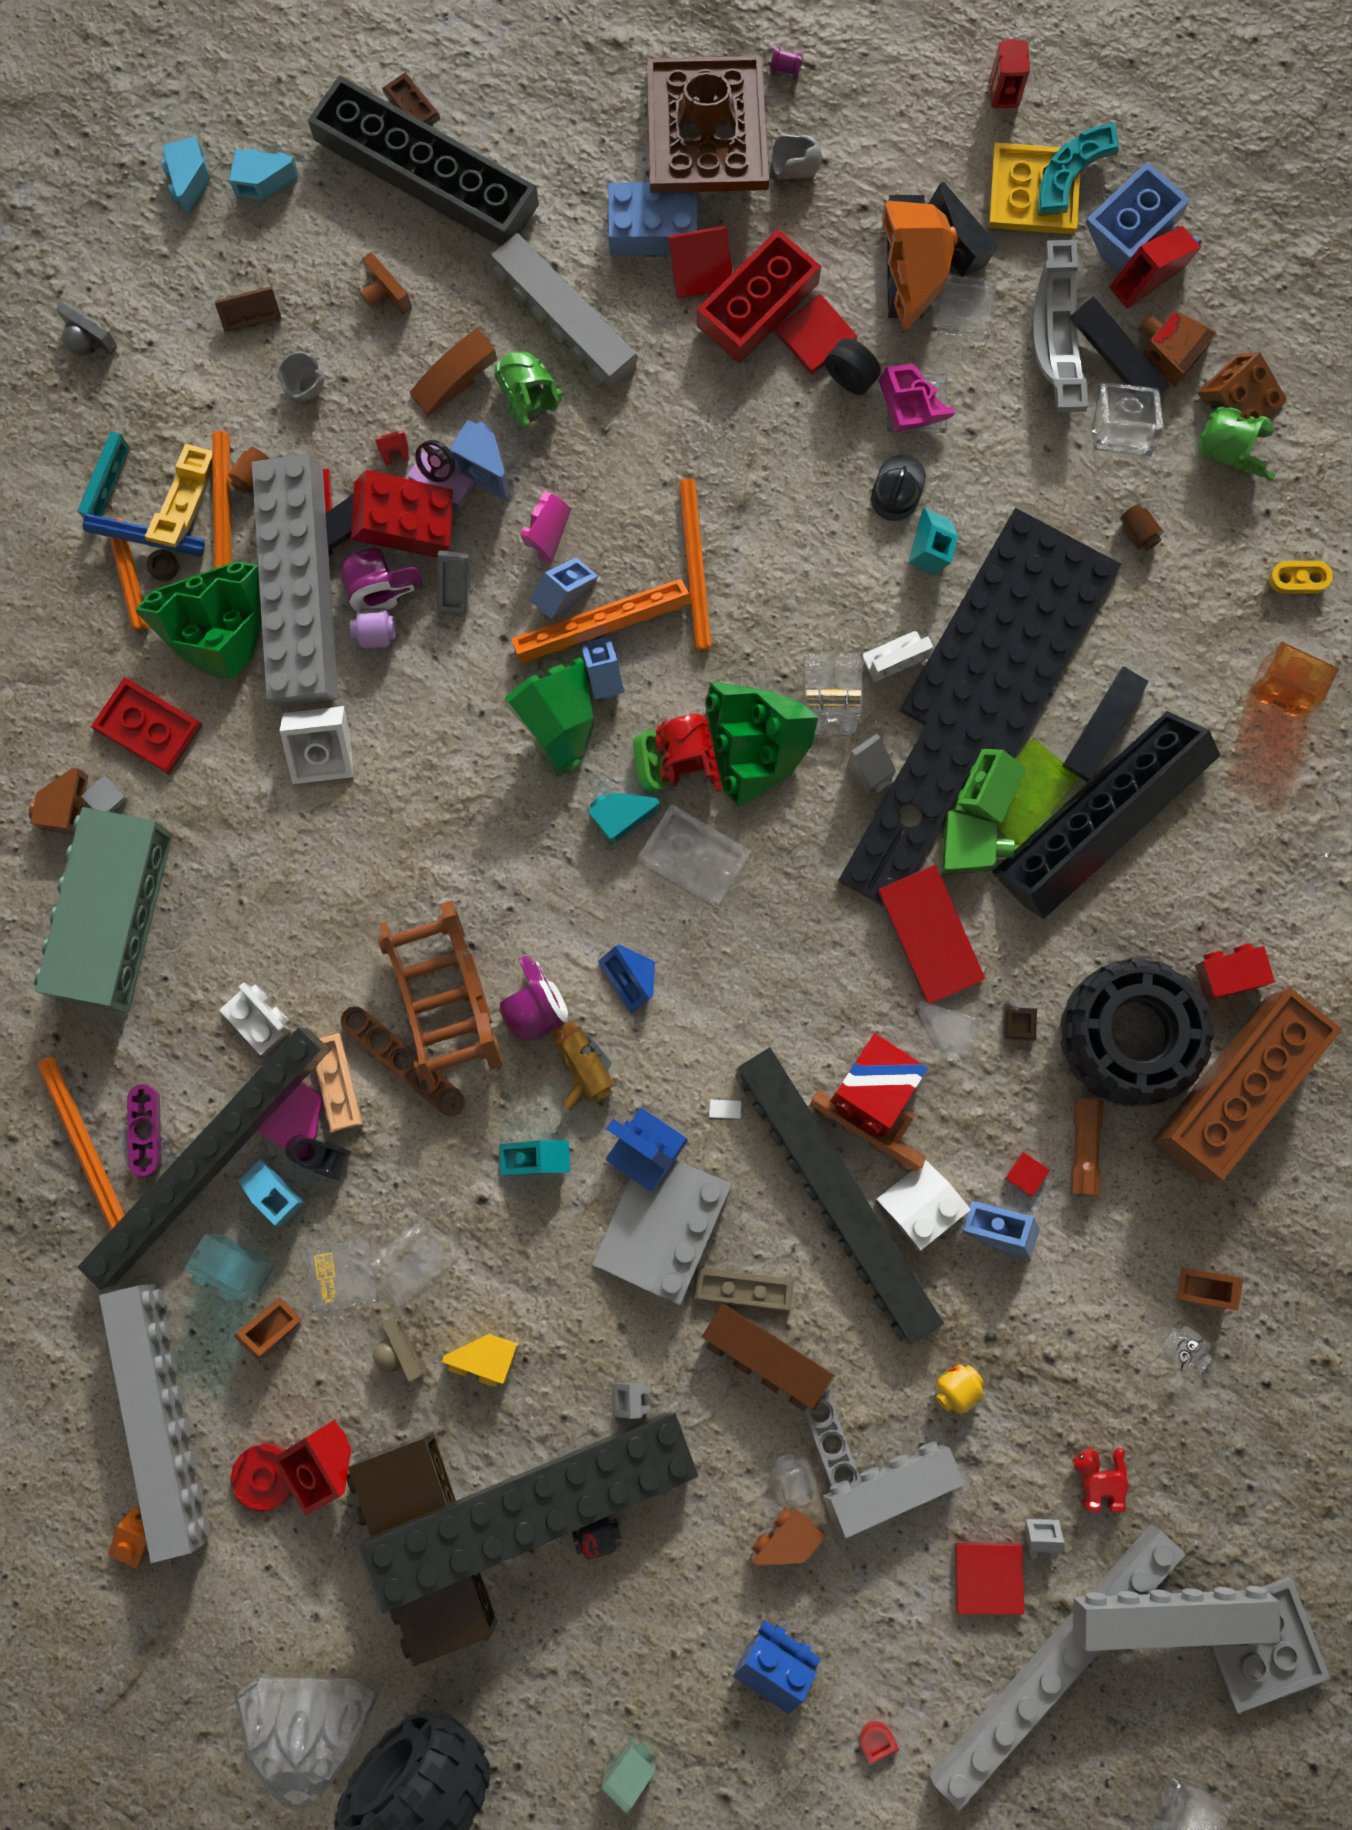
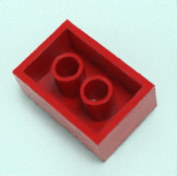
(401, 514)

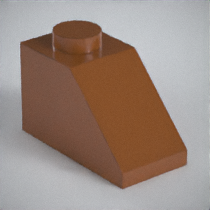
(59, 802)

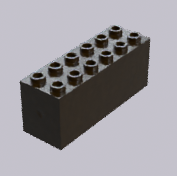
(398, 1488)

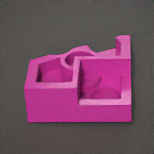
(911, 398)
(546, 526)

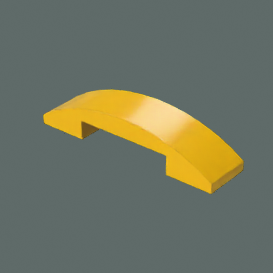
(183, 497)

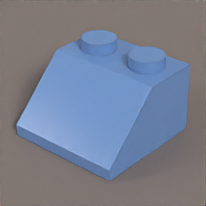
(480, 458)

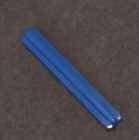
(136, 533)

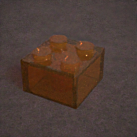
(1293, 680)

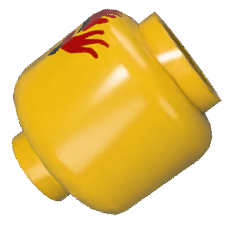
(959, 1389)

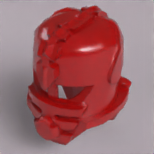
(688, 749)

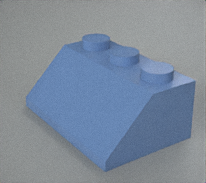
(1135, 215)

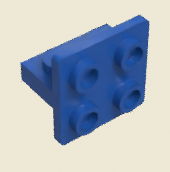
(645, 1148)

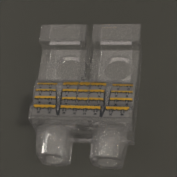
(837, 702)

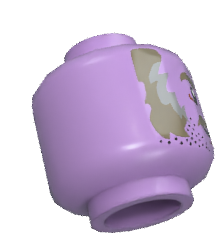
(373, 628)

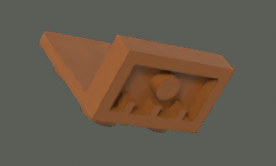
(1246, 386)

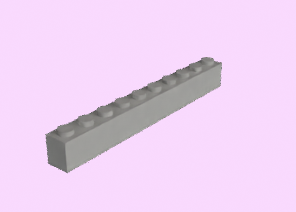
(1045, 1676)

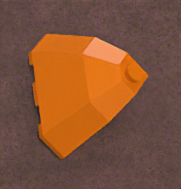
(918, 255)

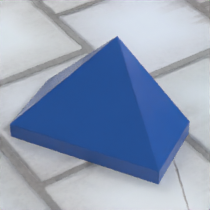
(630, 975)

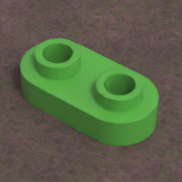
(648, 761)

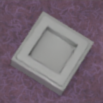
(104, 796)

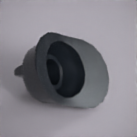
(898, 487)

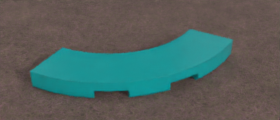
(1069, 162)

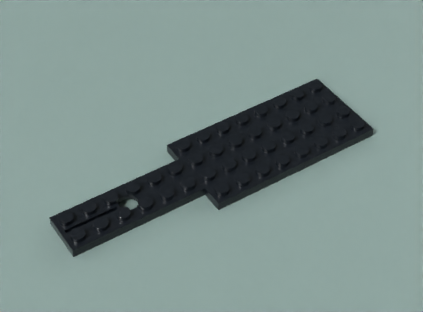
(984, 683)

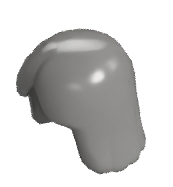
(796, 157)

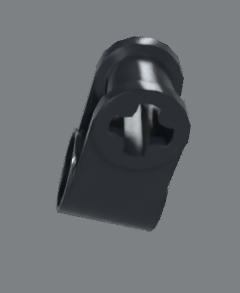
(322, 1156)

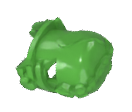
(517, 377)
(1231, 438)

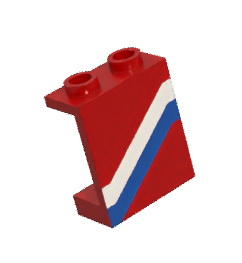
(878, 1085)

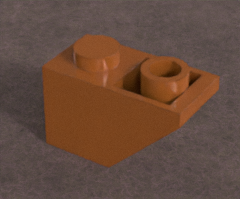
(790, 1541)

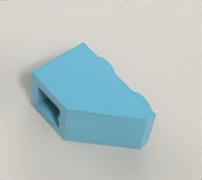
(187, 169)
(260, 173)
(270, 1193)

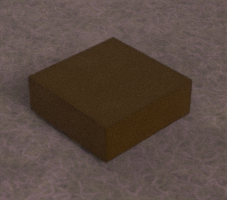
(1020, 1023)

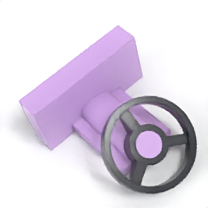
(440, 469)

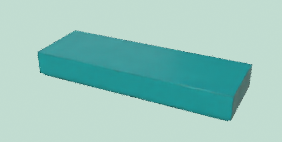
(104, 475)

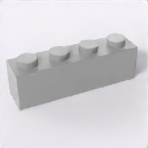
(892, 1489)

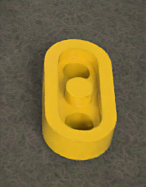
(1298, 577)

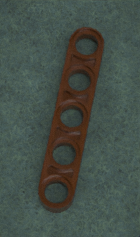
(387, 1057)

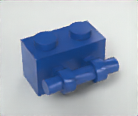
(773, 1671)

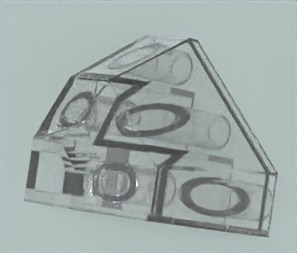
(301, 1732)

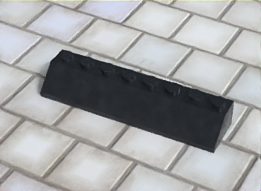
(1107, 813)

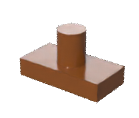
(383, 285)

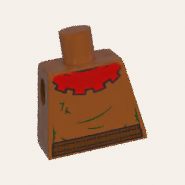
(1175, 344)

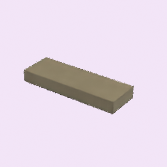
(744, 1289)

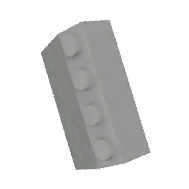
(663, 1232)

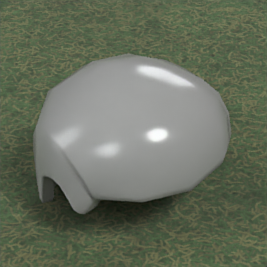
(301, 376)

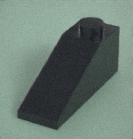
(974, 243)

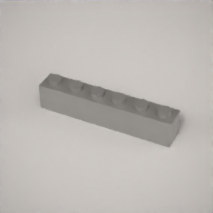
(563, 311)
(1176, 1619)

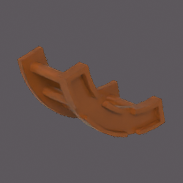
(470, 990)

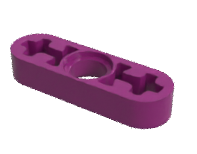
(155, 1139)

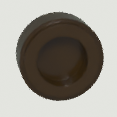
(162, 565)

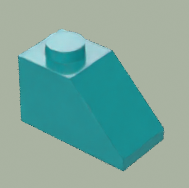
(621, 813)
(534, 1157)

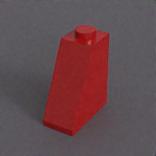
(1154, 265)

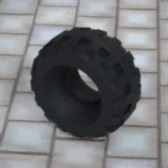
(1103, 1066)
(417, 1778)

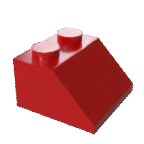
(316, 1467)

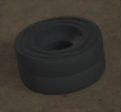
(853, 366)

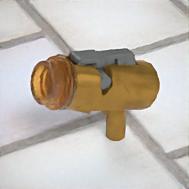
(586, 1064)

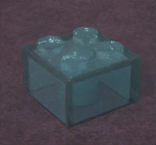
(229, 1267)

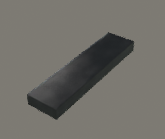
(1116, 346)

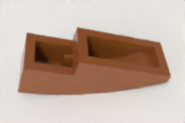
(454, 372)

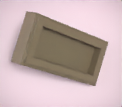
(397, 1351)

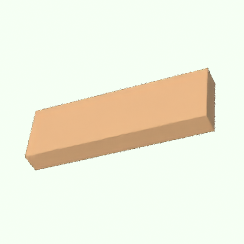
(338, 1087)

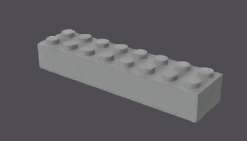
(294, 580)
(154, 1422)

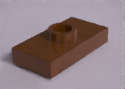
(408, 97)
(248, 309)

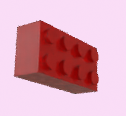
(758, 296)

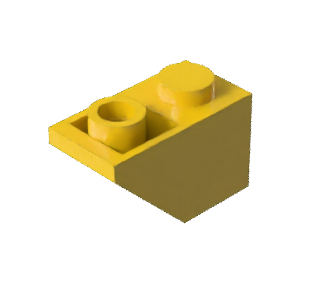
(487, 1357)

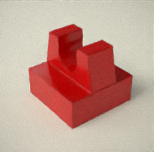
(390, 442)

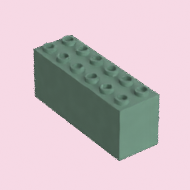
(103, 910)

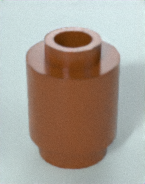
(241, 473)

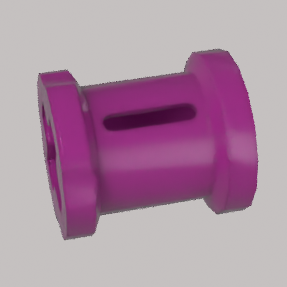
(786, 62)

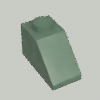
(629, 1773)

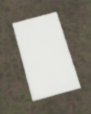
(725, 1109)

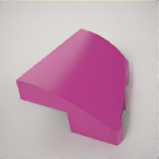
(295, 1117)

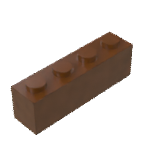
(767, 1356)

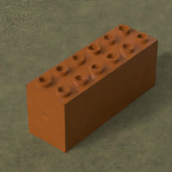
(1246, 1085)

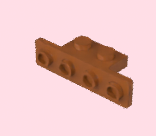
(889, 1143)

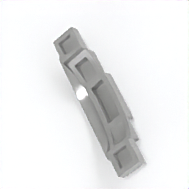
(1052, 330)

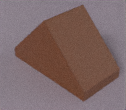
(1210, 1289)
(268, 1329)

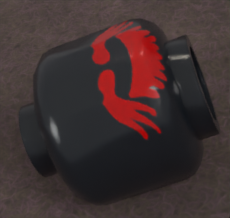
(597, 1538)

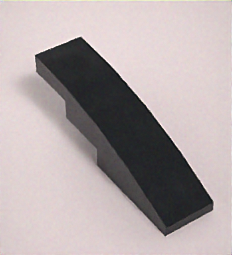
(1105, 724)

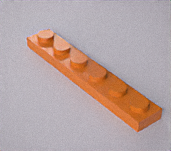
(601, 621)

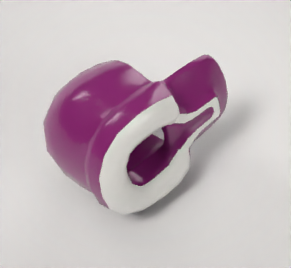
(371, 583)
(536, 1008)

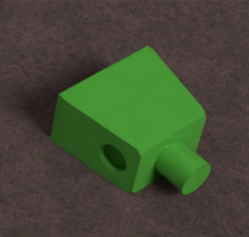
(971, 845)

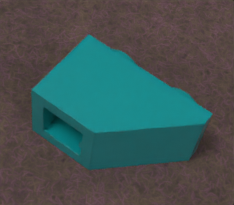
(933, 542)

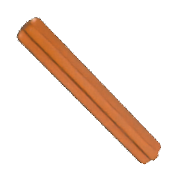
(128, 581)

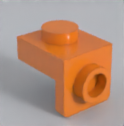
(129, 1540)

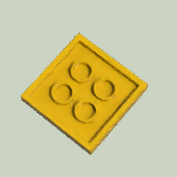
(1015, 189)

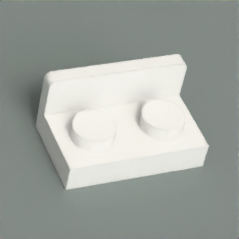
(897, 655)
(255, 1019)

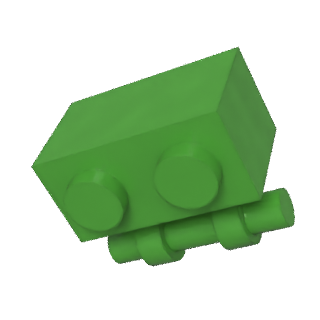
(991, 786)

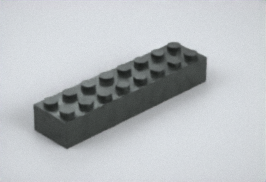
(423, 162)

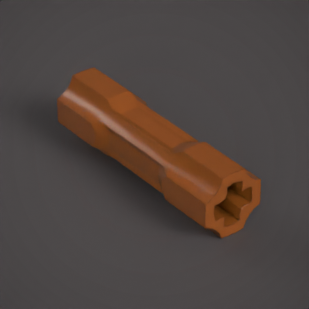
(1087, 1122)

